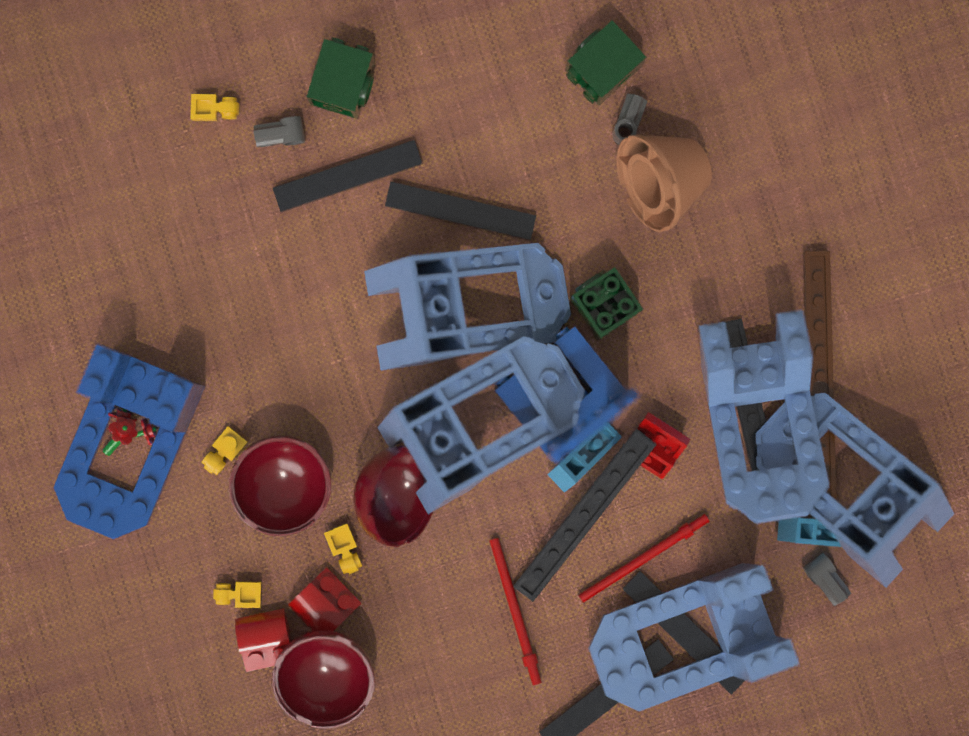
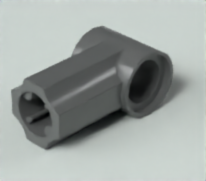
(629, 116)
(286, 132)
(823, 574)

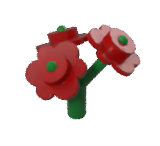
(124, 430)

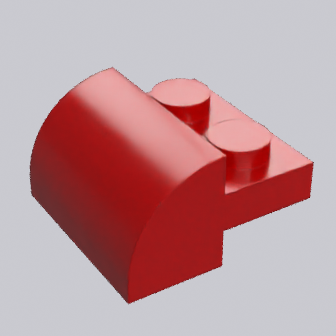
(668, 448)
(324, 602)
(262, 638)

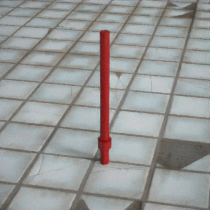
(685, 531)
(529, 658)

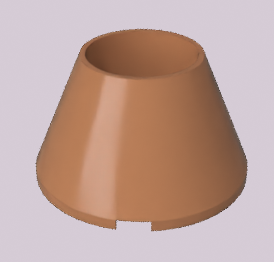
(662, 177)

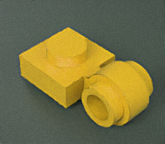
(205, 107)
(228, 445)
(341, 541)
(246, 594)

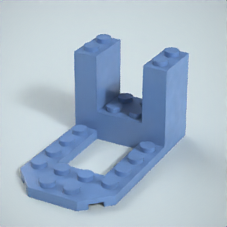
(435, 307)
(756, 376)
(443, 446)
(884, 510)
(739, 623)

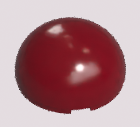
(280, 485)
(388, 500)
(323, 679)

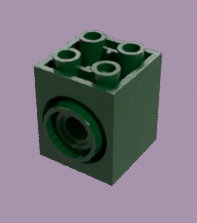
(604, 63)
(342, 78)
(605, 302)

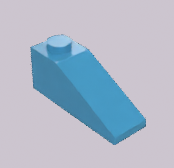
(584, 457)
(805, 531)

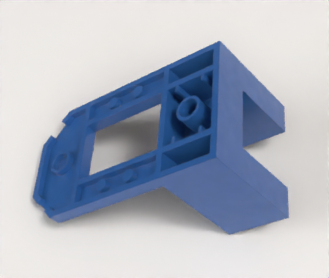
(146, 390)
(596, 409)

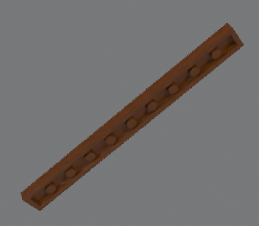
(819, 330)

